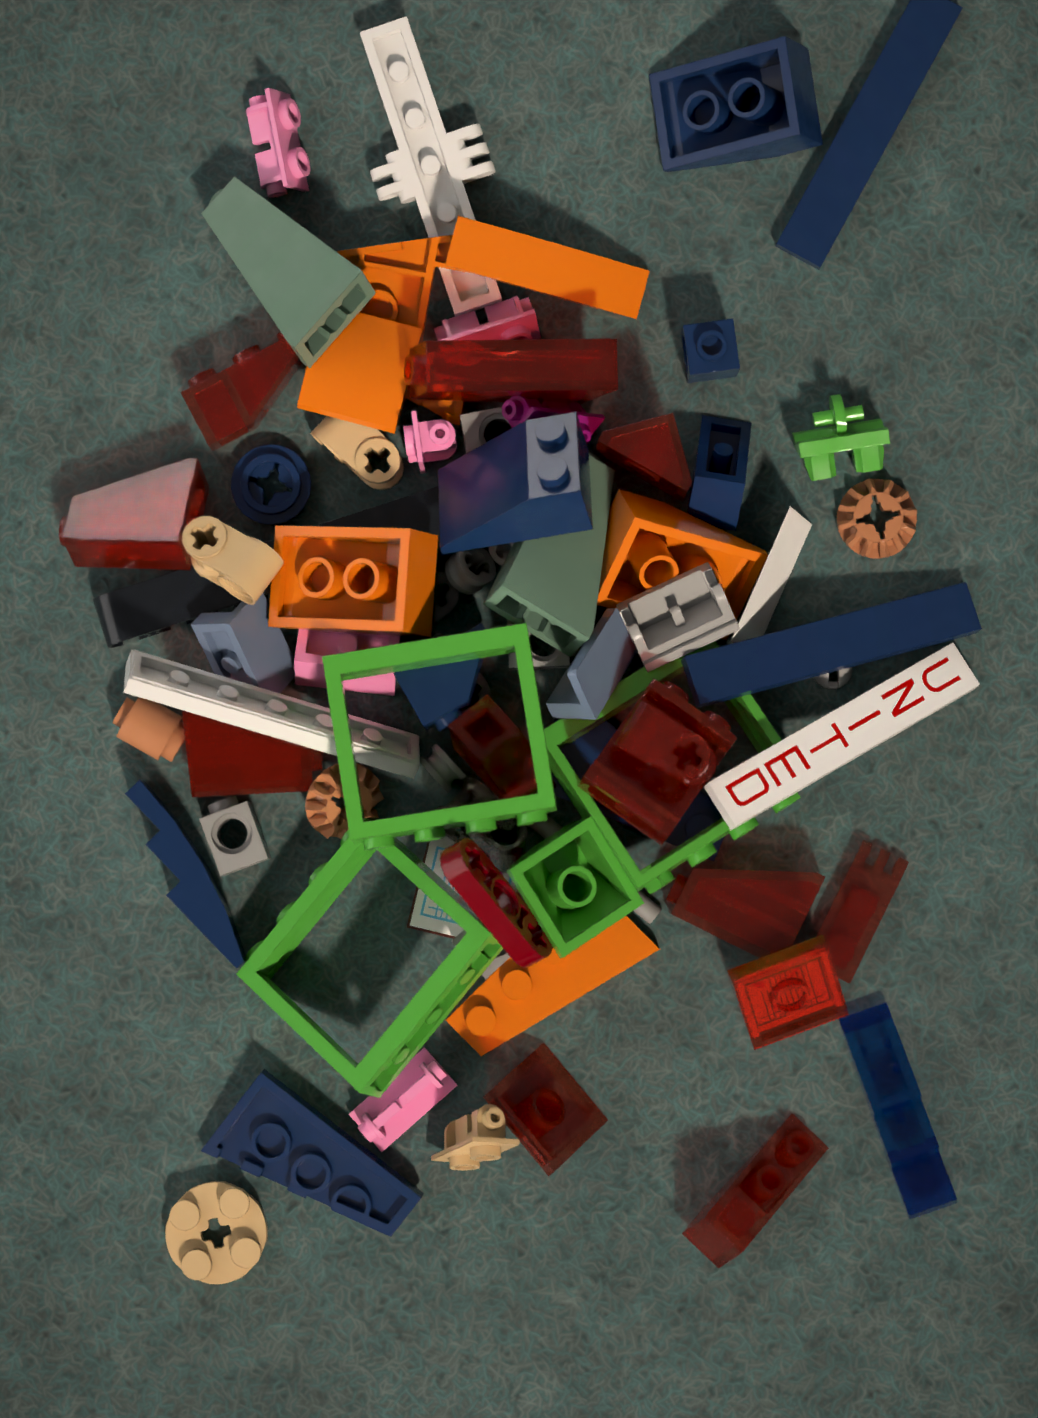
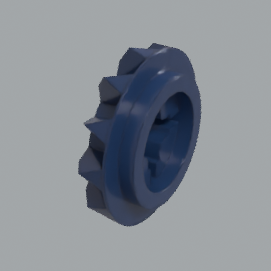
(259, 464)

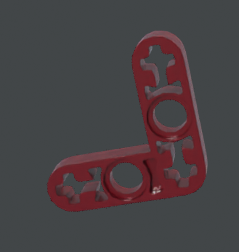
(495, 902)

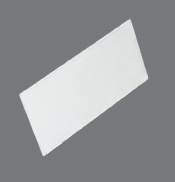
(773, 577)

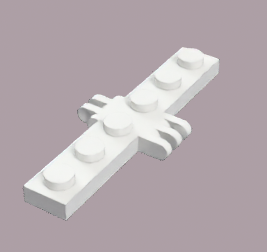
(429, 161)

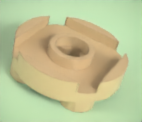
(192, 1216)

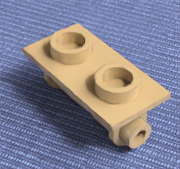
(475, 1139)

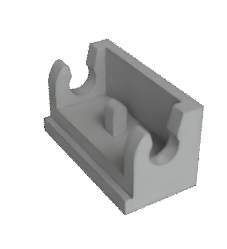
(678, 617)

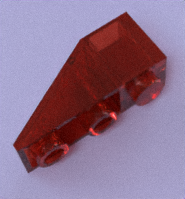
(241, 395)
(755, 1192)

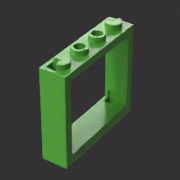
(427, 653)
(699, 846)
(426, 1008)

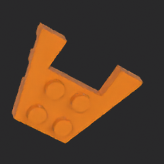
(403, 285)

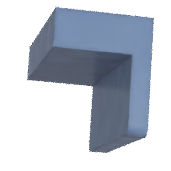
(245, 647)
(594, 670)

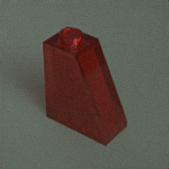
(136, 519)
(244, 762)
(746, 907)

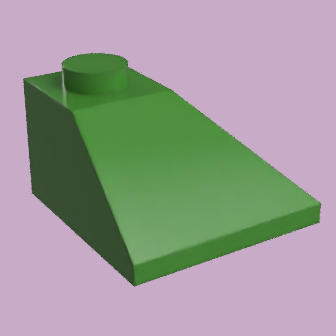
(574, 885)

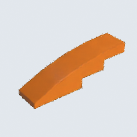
(546, 267)

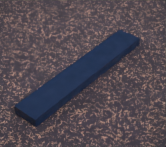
(867, 129)
(830, 645)

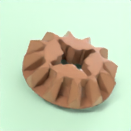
(863, 537)
(322, 809)

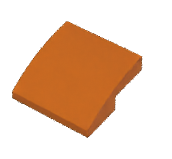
(362, 374)

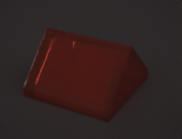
(650, 452)
(545, 1108)

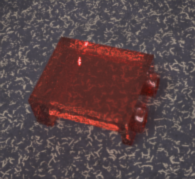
(646, 794)

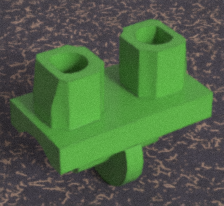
(863, 438)

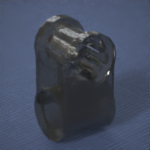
(501, 856)

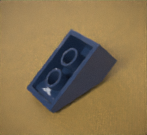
(736, 106)
(517, 487)

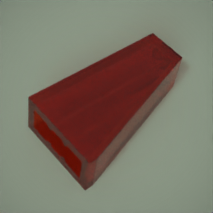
(507, 368)

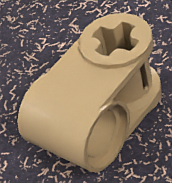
(354, 447)
(230, 558)

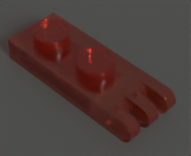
(859, 908)

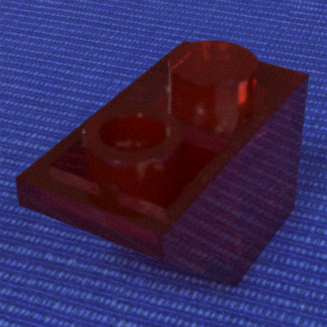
(495, 749)

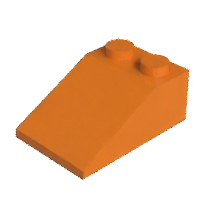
(657, 542)
(354, 580)

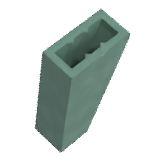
(292, 272)
(557, 578)

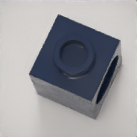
(710, 350)

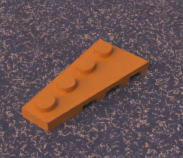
(521, 997)

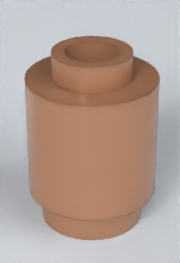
(150, 728)

